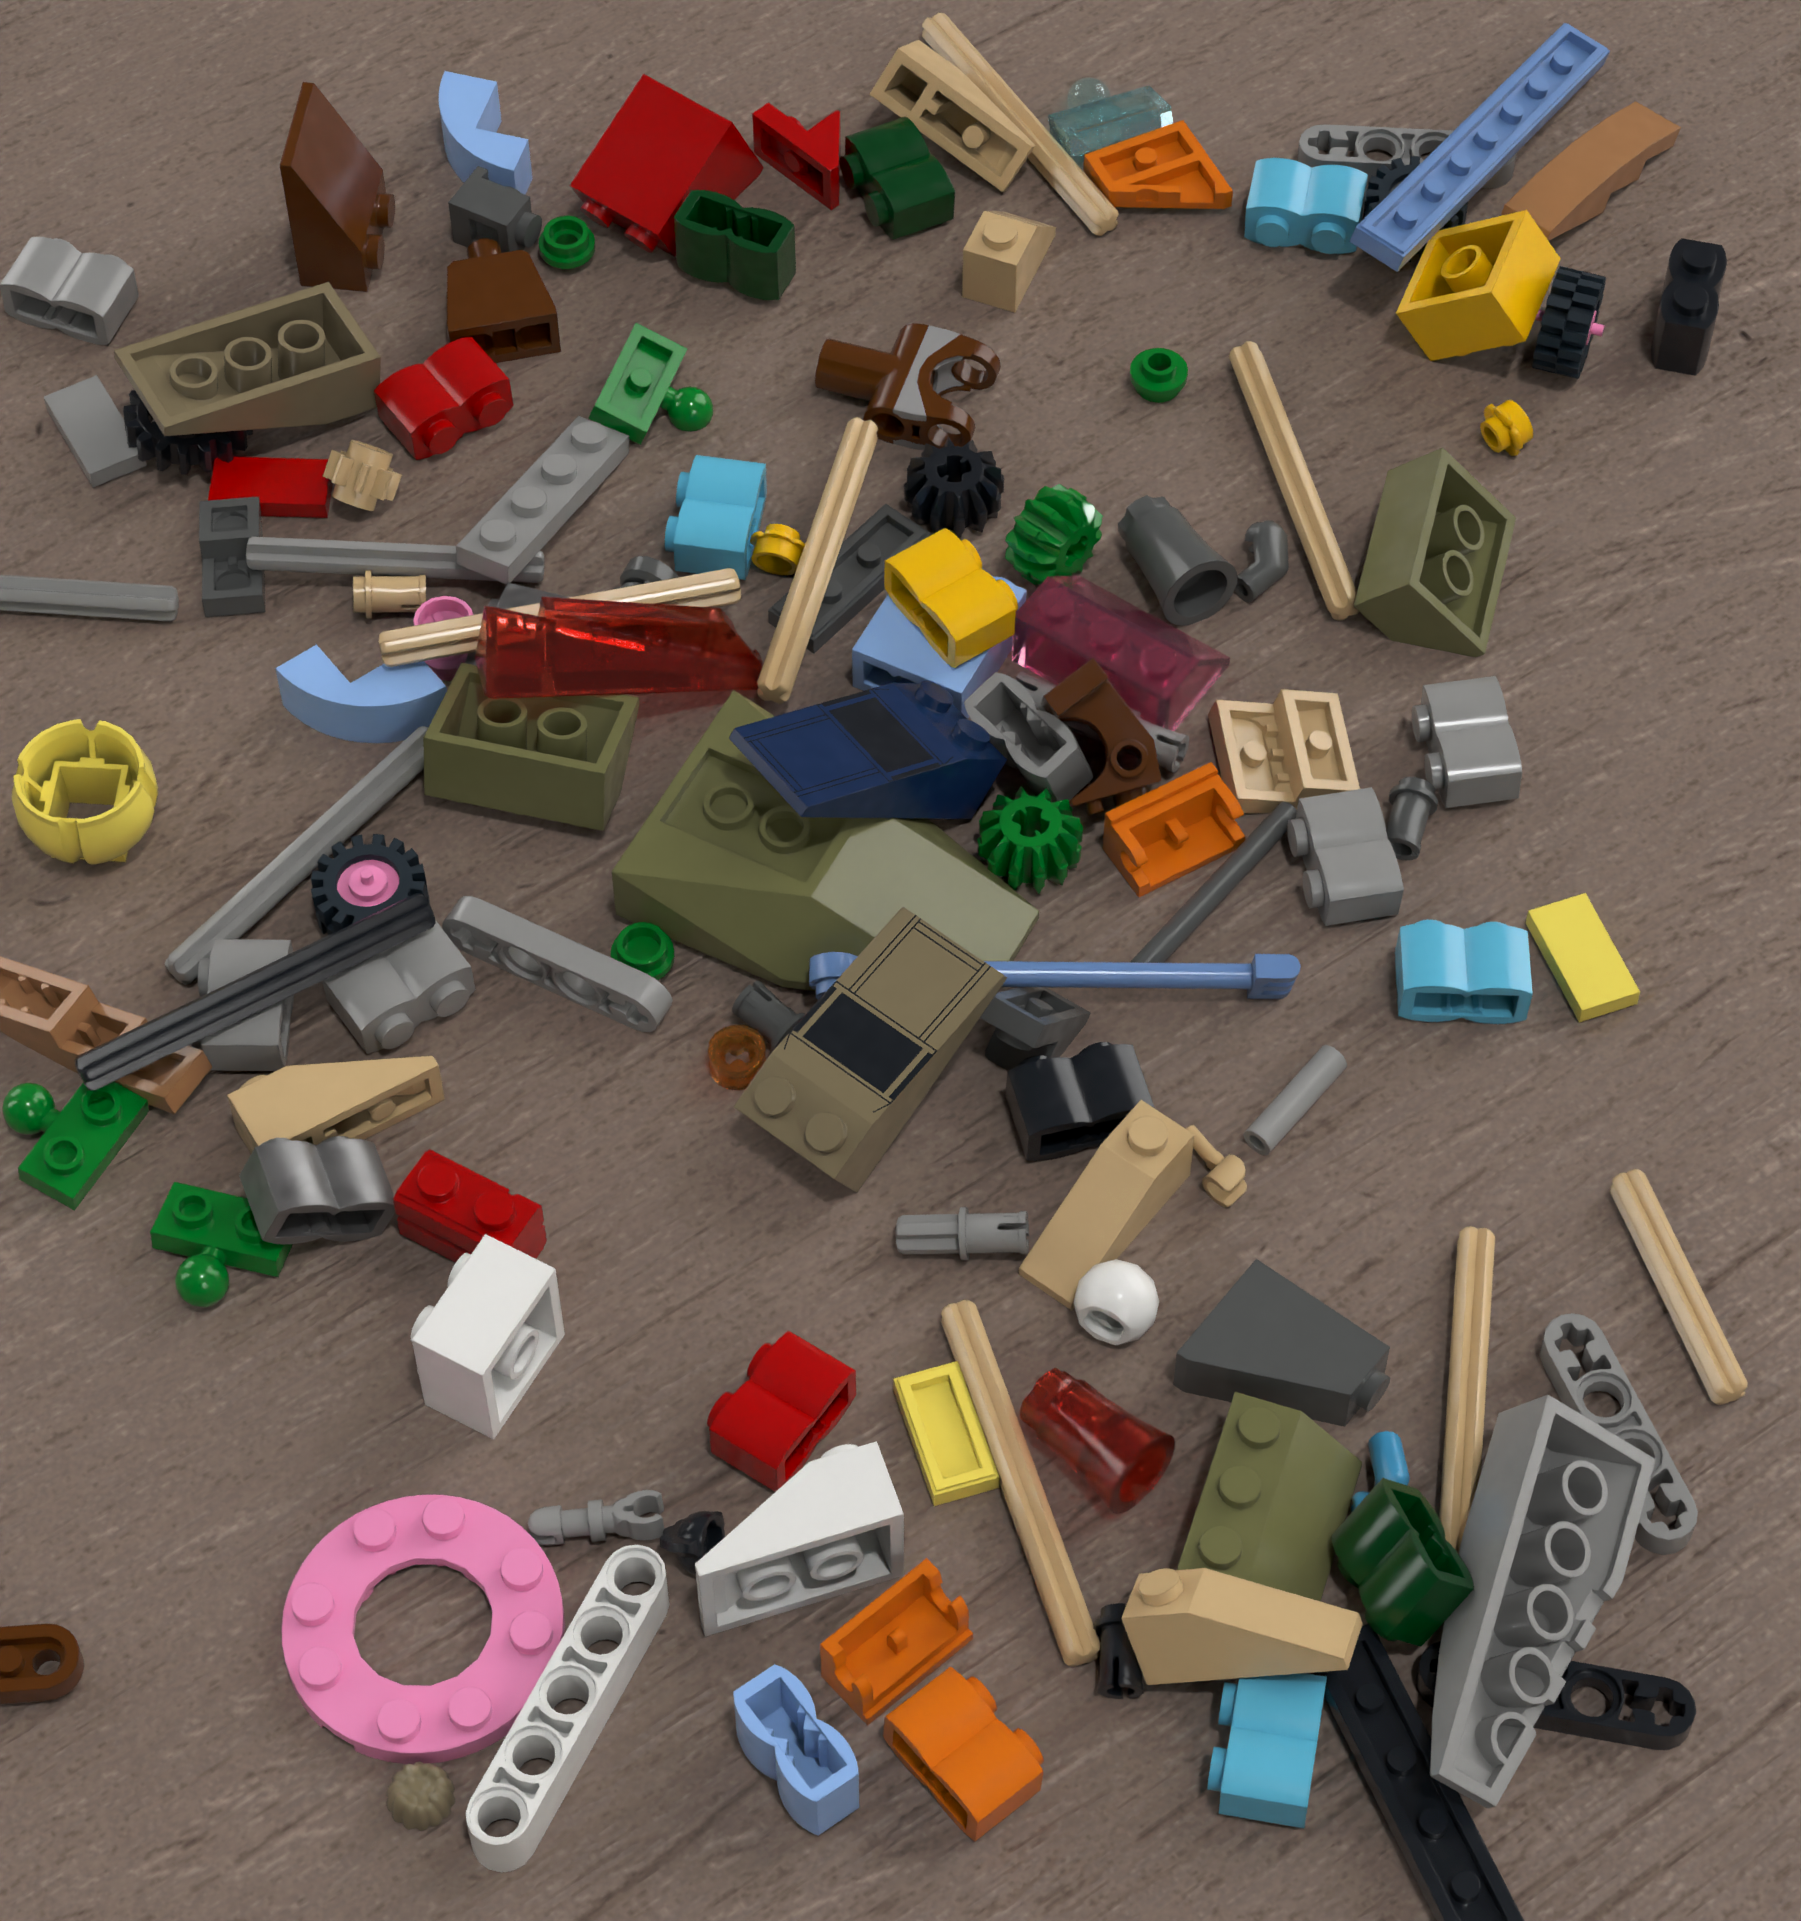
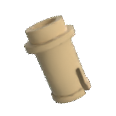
(388, 593)

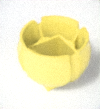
(91, 768)

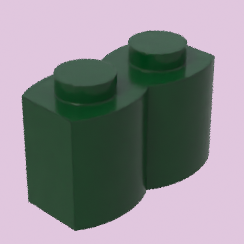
(897, 178)
(735, 244)
(1401, 1563)

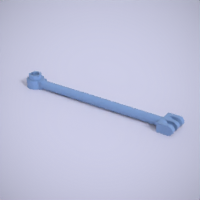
(1265, 978)

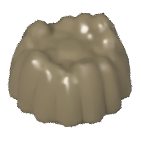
(420, 1795)

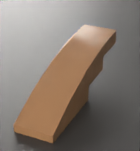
(1591, 168)
(66, 1019)

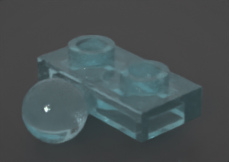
(1102, 120)

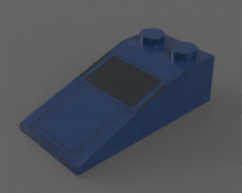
(876, 755)

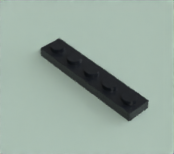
(1421, 1811)

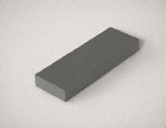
(858, 572)

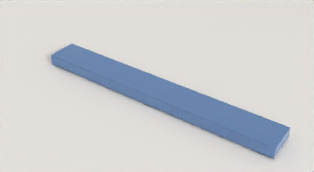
(1479, 147)

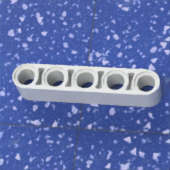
(568, 1737)

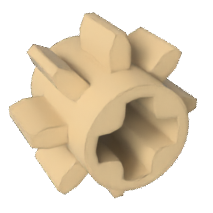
(362, 475)

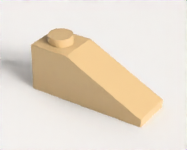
(953, 113)
(334, 1099)
(1111, 1201)
(1226, 1627)

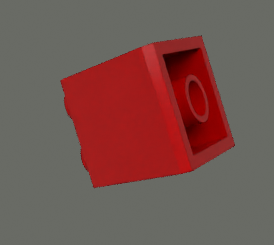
(654, 158)

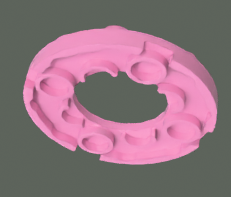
(416, 1720)

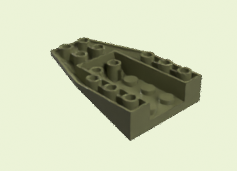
(769, 889)

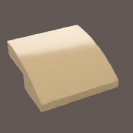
(1282, 749)

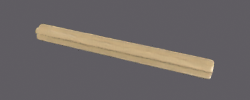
(1047, 154)
(1294, 480)
(817, 561)
(461, 634)
(1466, 1379)
(1021, 1486)

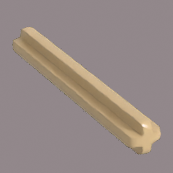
(1678, 1287)

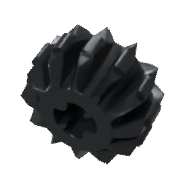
(954, 487)

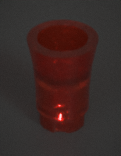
(1098, 1438)

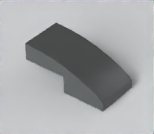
(227, 581)

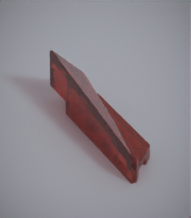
(611, 650)

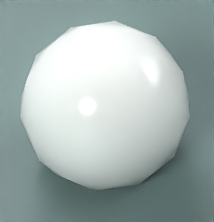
(1116, 1302)

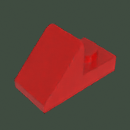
(801, 155)

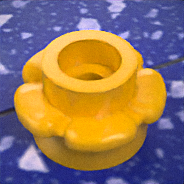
(1506, 427)
(777, 549)

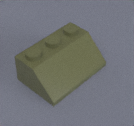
(1435, 557)
(530, 754)
(1272, 1499)

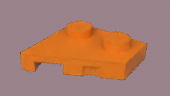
(1159, 172)

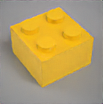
(1478, 286)

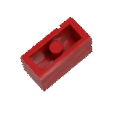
(455, 1207)

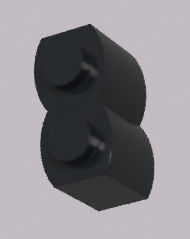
(1688, 306)
(1073, 1101)

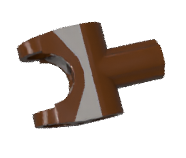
(909, 382)

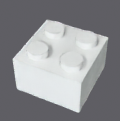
(487, 1335)

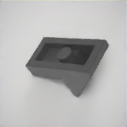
(1031, 1024)

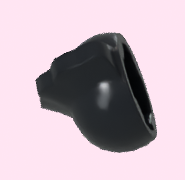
(693, 1537)

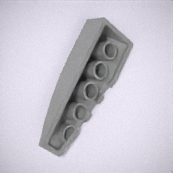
(1543, 1557)

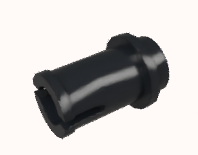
(1117, 1658)

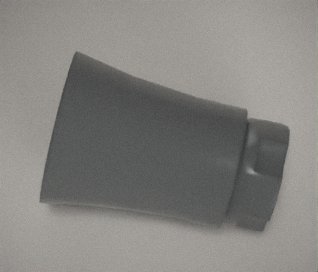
(1177, 561)

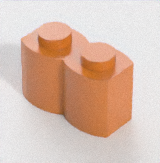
(964, 1752)

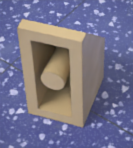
(1003, 258)

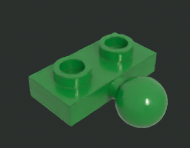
(642, 385)
(76, 1140)
(214, 1233)

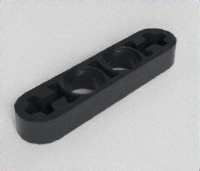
(1614, 1683)

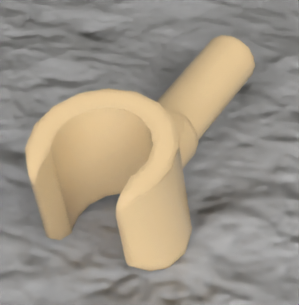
(1227, 1174)

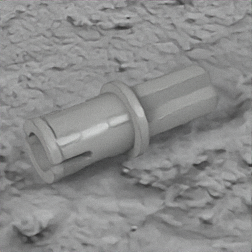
(963, 1233)

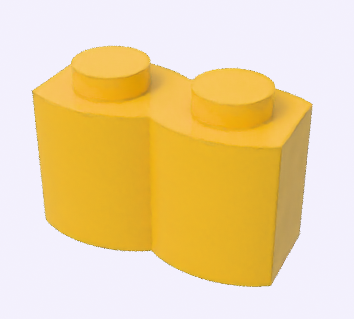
(951, 596)

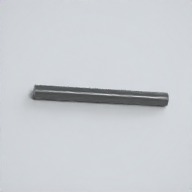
(1217, 886)

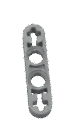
(1360, 139)
(557, 964)
(1630, 1424)

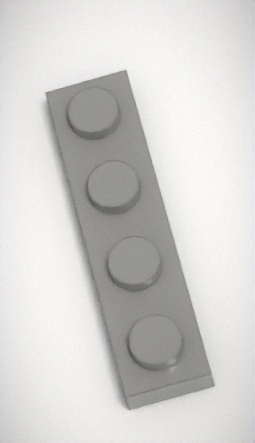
(542, 500)

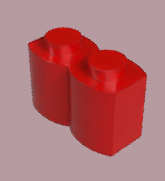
(444, 398)
(781, 1410)

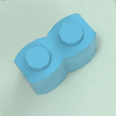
(1305, 205)
(717, 515)
(1463, 972)
(1269, 1747)

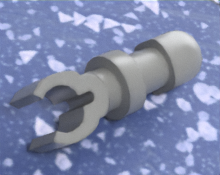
(552, 1525)

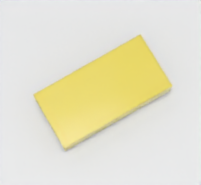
(1582, 957)
(946, 1433)

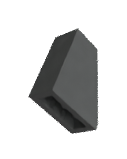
(1283, 1349)

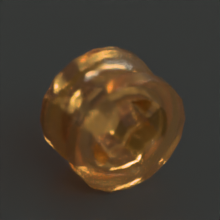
(735, 1040)

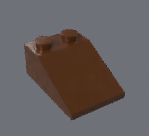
(333, 197)

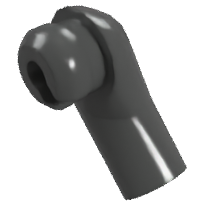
(1269, 563)

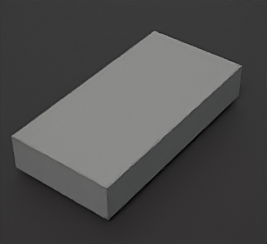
(93, 430)

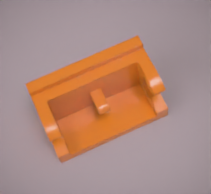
(1173, 829)
(895, 1642)

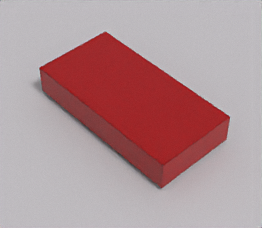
(283, 484)

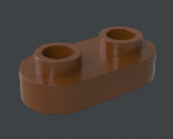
(25, 1650)

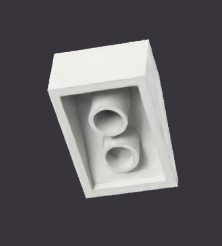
(808, 1542)

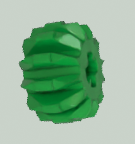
(1053, 534)
(1030, 839)

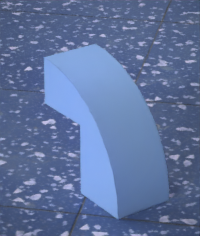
(470, 135)
(372, 709)

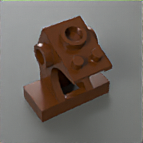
(1093, 701)

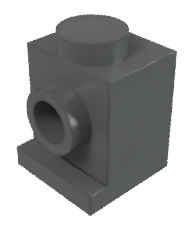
(492, 212)

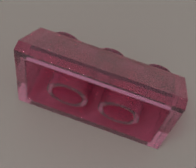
(1145, 658)

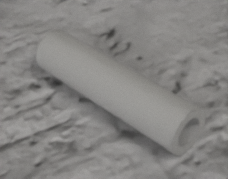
(1295, 1100)

